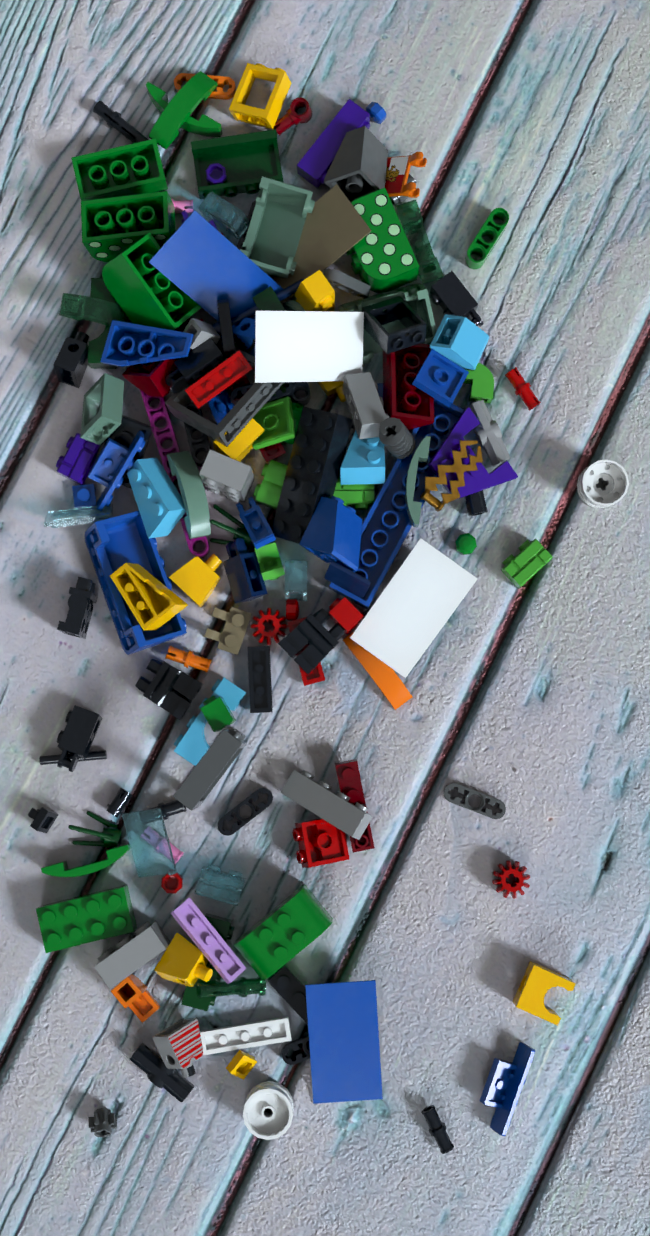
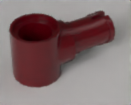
(292, 117)

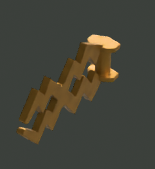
(459, 468)

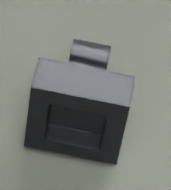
(42, 818)

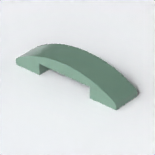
(192, 493)
(413, 507)

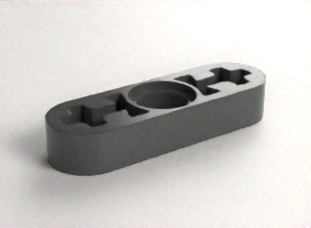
(347, 283)
(492, 801)

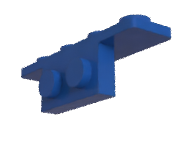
(112, 464)
(505, 1086)

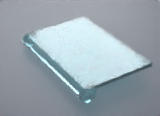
(149, 843)

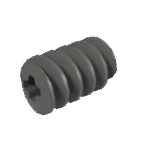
(396, 438)

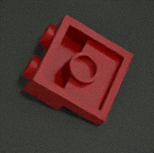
(319, 843)

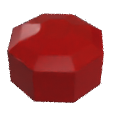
(292, 609)
(172, 883)

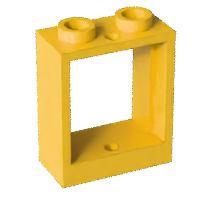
(257, 116)

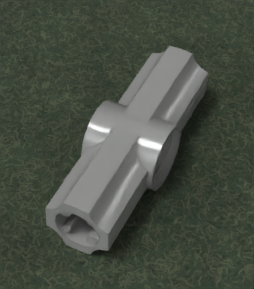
(489, 434)

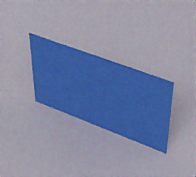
(211, 268)
(344, 1041)

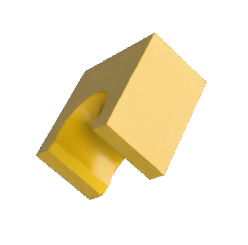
(242, 443)
(533, 988)

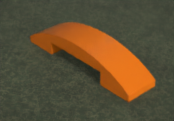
(381, 673)

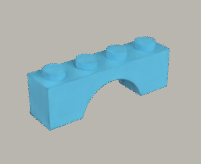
(193, 744)

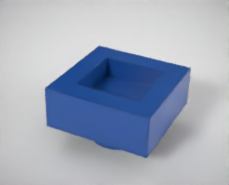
(84, 496)

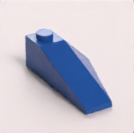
(140, 344)

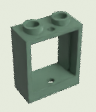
(102, 409)

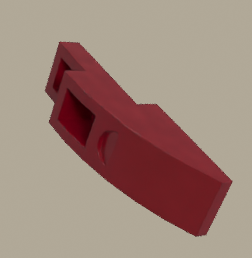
(351, 785)

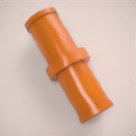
(188, 659)

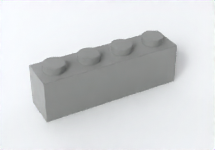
(326, 804)

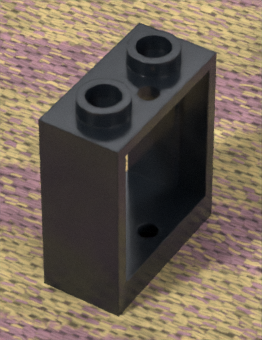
(395, 310)

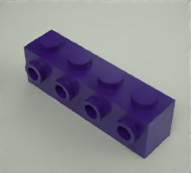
(320, 156)

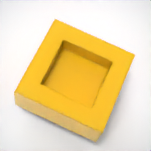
(241, 1064)

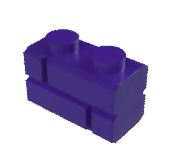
(78, 459)

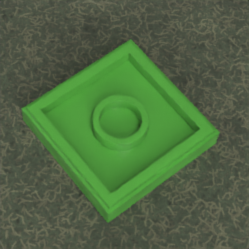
(277, 421)

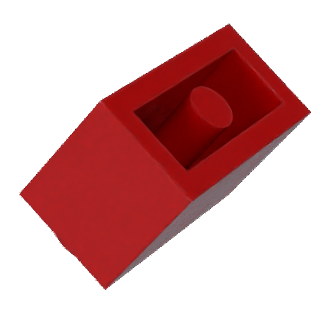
(345, 614)

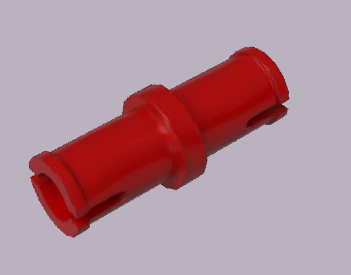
(522, 388)

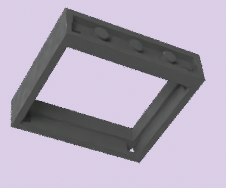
(237, 417)
(210, 768)

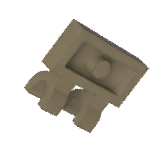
(234, 629)

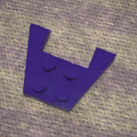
(474, 480)

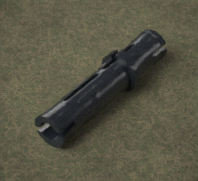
(114, 120)

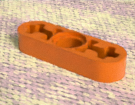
(221, 80)

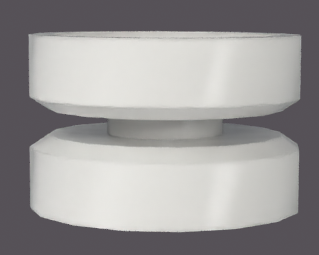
(273, 1123)

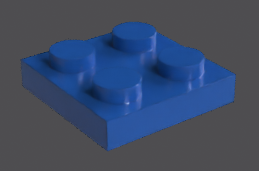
(440, 378)

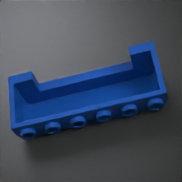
(124, 541)

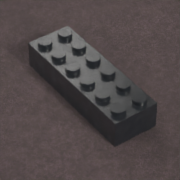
(311, 470)

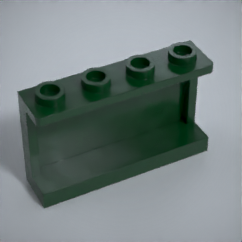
(245, 161)

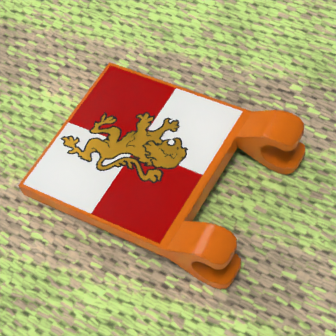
(398, 172)

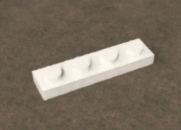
(245, 1035)

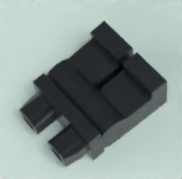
(80, 609)
(320, 640)
(164, 683)

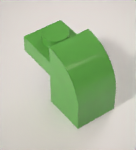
(481, 384)
(269, 561)

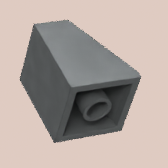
(358, 165)

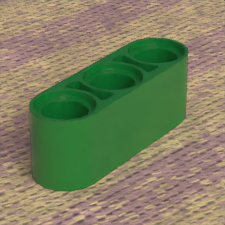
(489, 229)

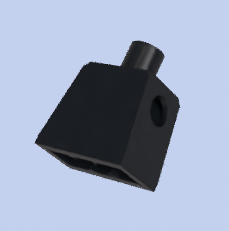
(72, 360)

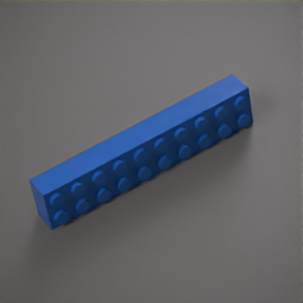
(388, 517)

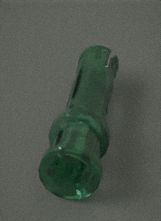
(240, 987)

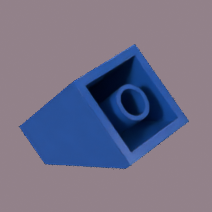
(334, 533)

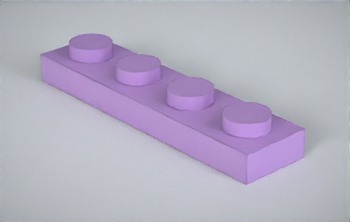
(208, 940)

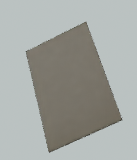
(325, 236)

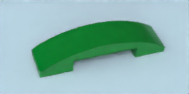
(181, 107)
(204, 126)
(61, 869)

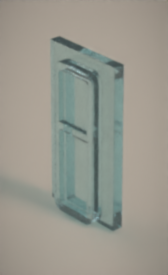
(77, 516)

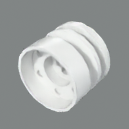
(602, 471)

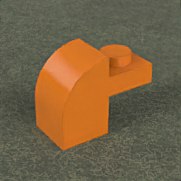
(134, 993)

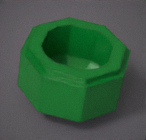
(465, 544)

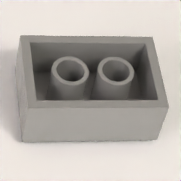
(226, 476)
(131, 953)

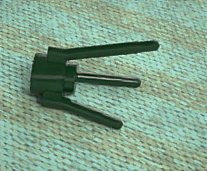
(238, 533)
(109, 835)

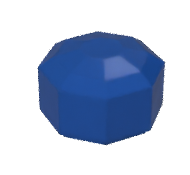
(376, 112)

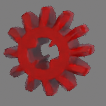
(276, 623)
(505, 885)

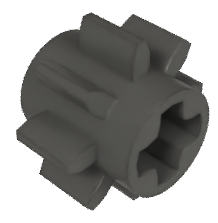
(102, 1122)

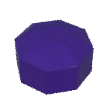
(216, 174)

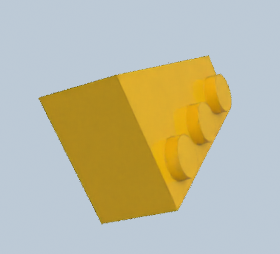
(316, 293)
(146, 596)

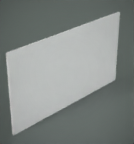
(307, 345)
(413, 608)

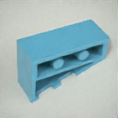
(363, 462)
(156, 497)

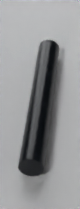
(53, 759)

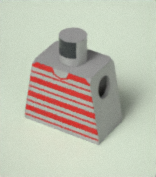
(180, 1045)

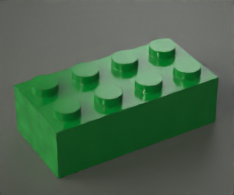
(120, 171)
(86, 918)

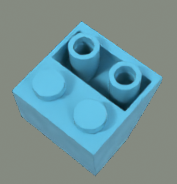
(460, 341)

